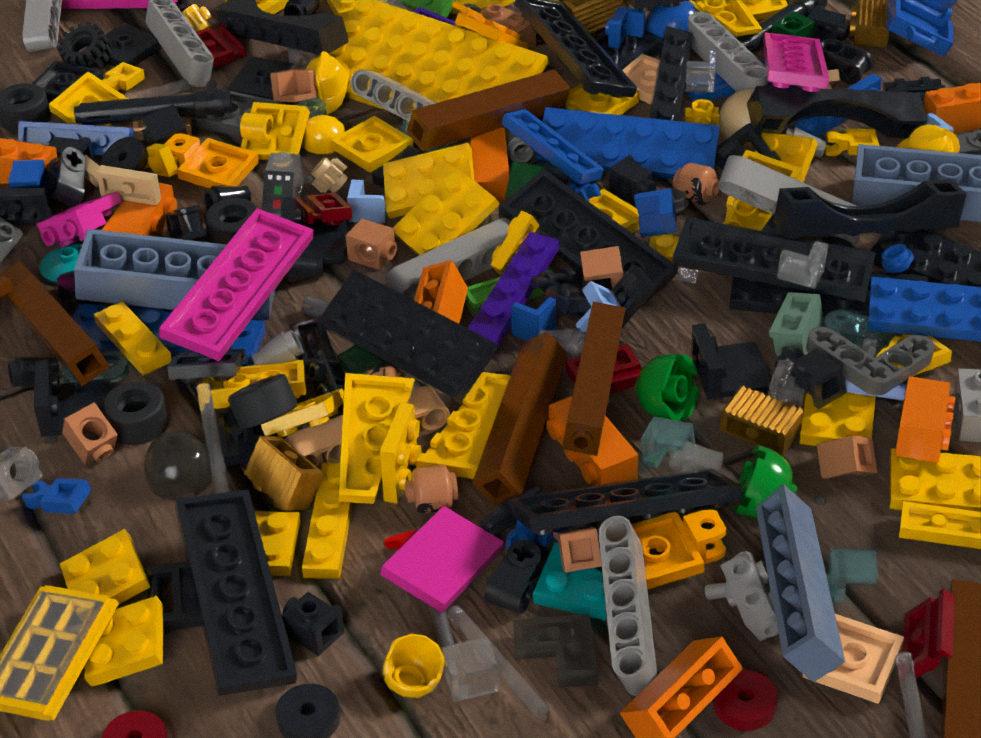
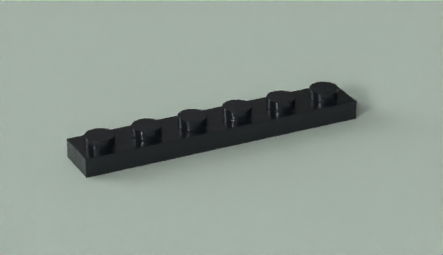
(671, 74)

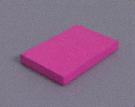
(442, 559)

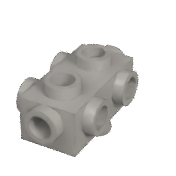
(750, 591)

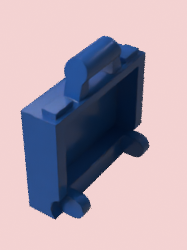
(921, 24)

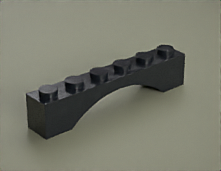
(304, 33)
(891, 113)
(927, 206)

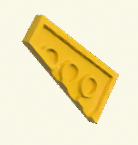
(367, 416)
(468, 429)

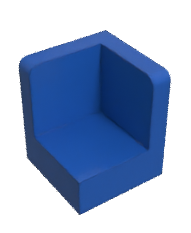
(28, 174)
(656, 212)
(528, 322)

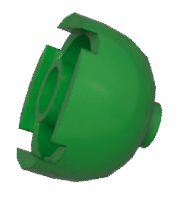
(667, 387)
(761, 479)

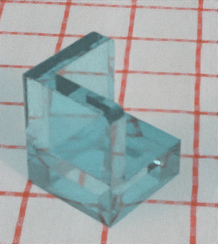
(663, 436)
(850, 567)

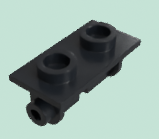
(326, 375)

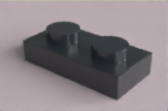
(633, 291)

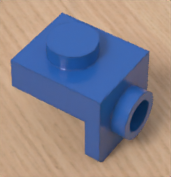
(623, 23)

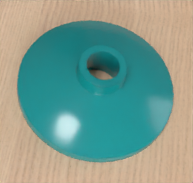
(59, 262)

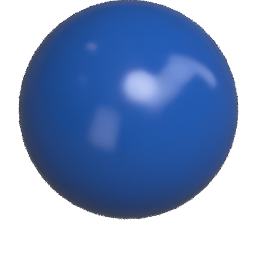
(669, 16)

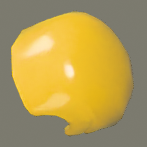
(319, 133)
(413, 666)

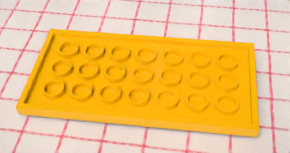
(429, 54)

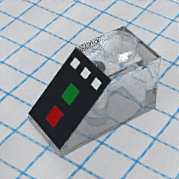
(281, 180)

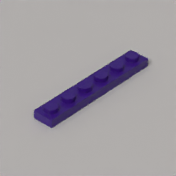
(514, 286)

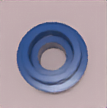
(897, 258)

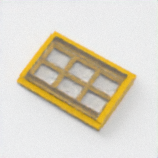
(51, 650)

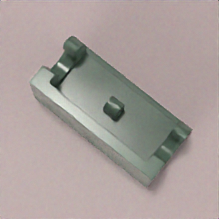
(794, 321)

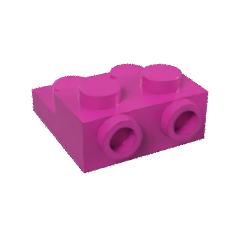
(76, 220)

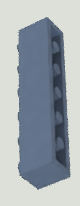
(799, 585)

